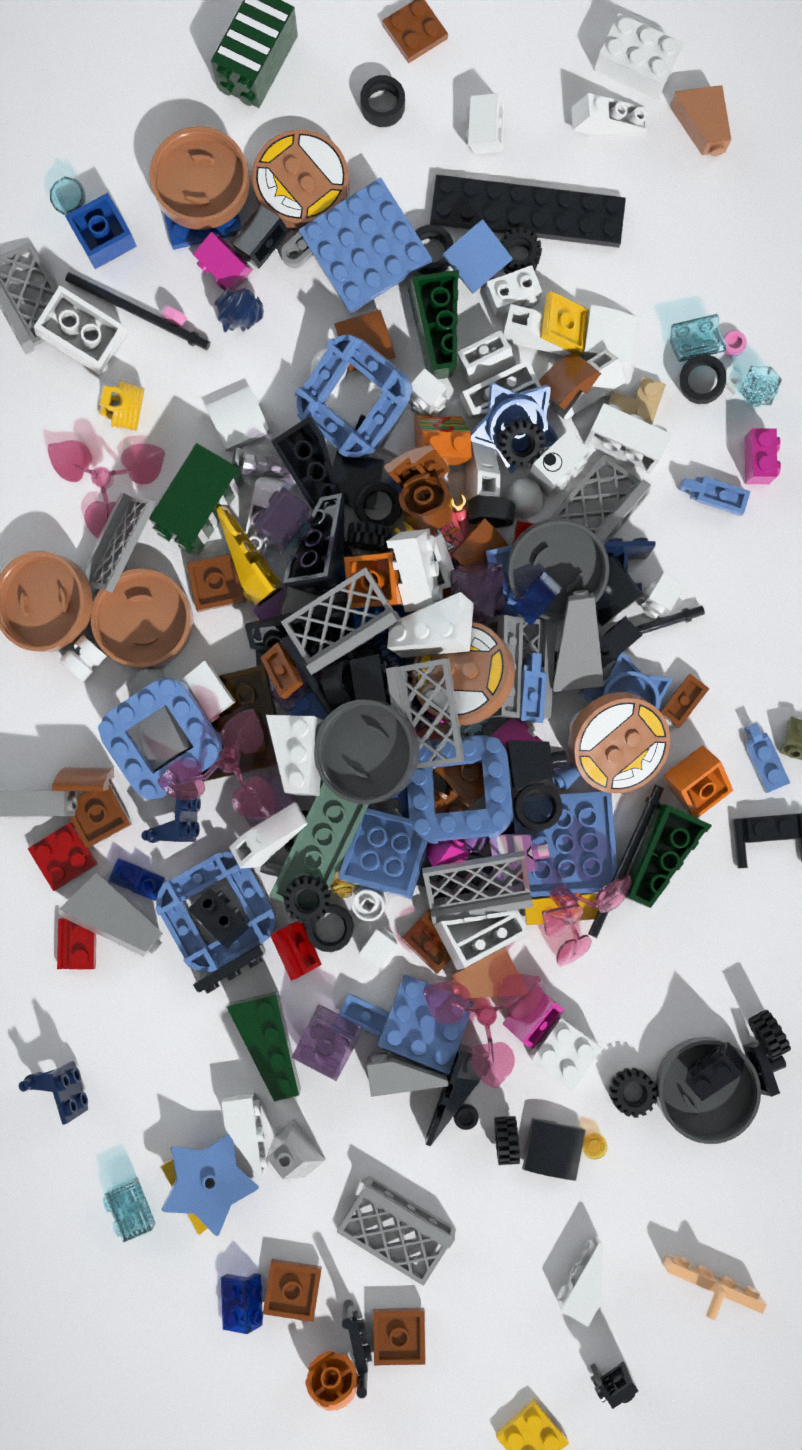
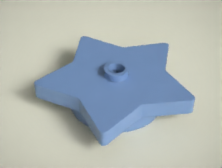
(509, 405)
(627, 678)
(192, 1170)

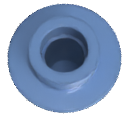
(565, 776)

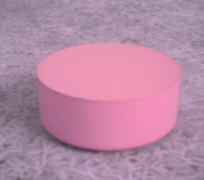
(173, 315)
(735, 343)

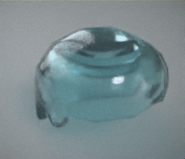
(67, 195)

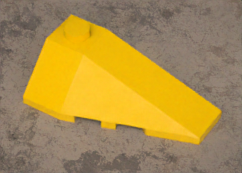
(252, 569)

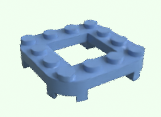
(392, 402)
(187, 713)
(463, 824)
(183, 928)

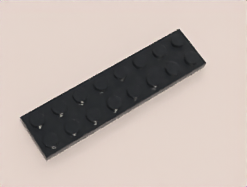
(545, 211)

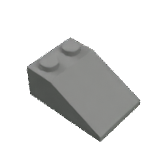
(396, 1075)

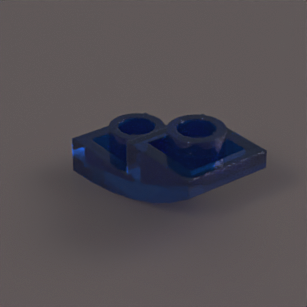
(537, 598)
(136, 879)

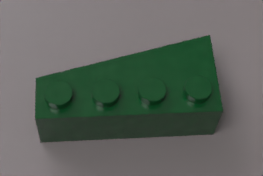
(436, 320)
(662, 852)
(268, 1042)

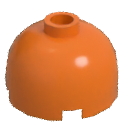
(332, 1381)

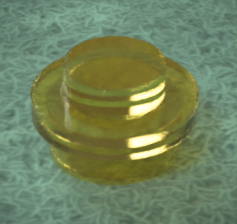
(343, 889)
(594, 1146)

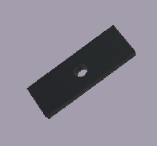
(618, 638)
(230, 970)

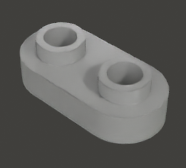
(297, 246)

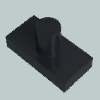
(764, 1067)

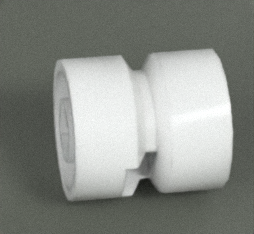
(83, 658)
(369, 903)

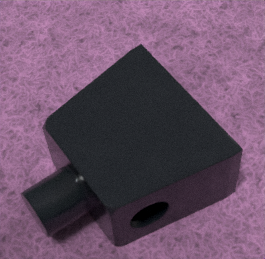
(532, 762)

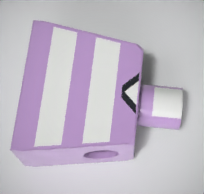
(519, 842)

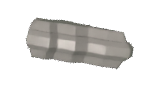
(259, 462)

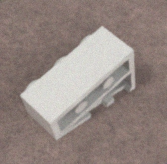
(518, 379)
(416, 568)
(434, 629)
(294, 750)
(477, 937)

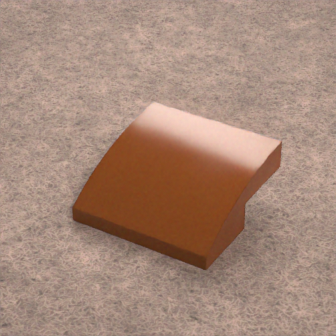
(371, 329)
(568, 378)
(416, 462)
(478, 540)
(83, 779)
(426, 943)

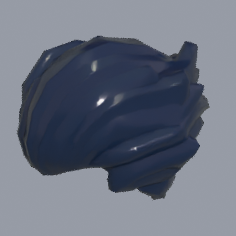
(238, 309)

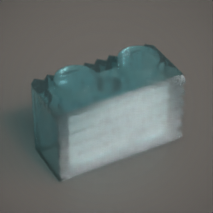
(129, 1209)

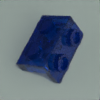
(241, 1303)

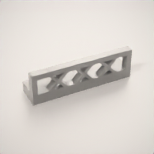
(511, 632)

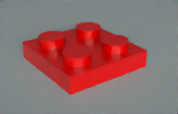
(62, 856)

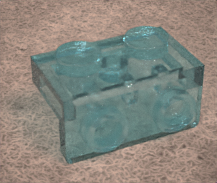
(697, 337)

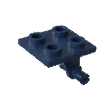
(629, 550)
(182, 829)
(66, 1089)

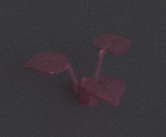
(73, 457)
(240, 733)
(562, 919)
(517, 991)

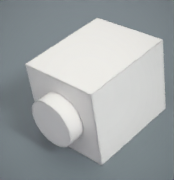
(378, 947)

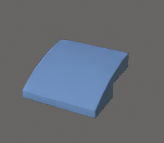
(477, 256)

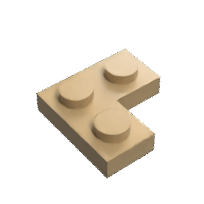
(645, 401)

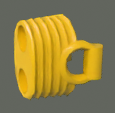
(128, 412)

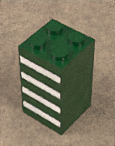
(254, 49)
(190, 503)

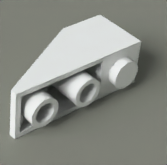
(607, 116)
(524, 329)
(608, 381)
(482, 472)
(263, 490)
(268, 837)
(242, 1125)
(583, 1292)

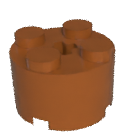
(426, 502)

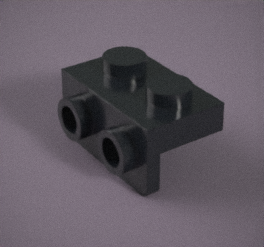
(614, 1386)

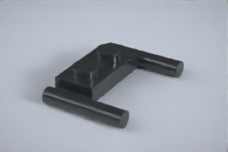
(765, 829)
(361, 1352)

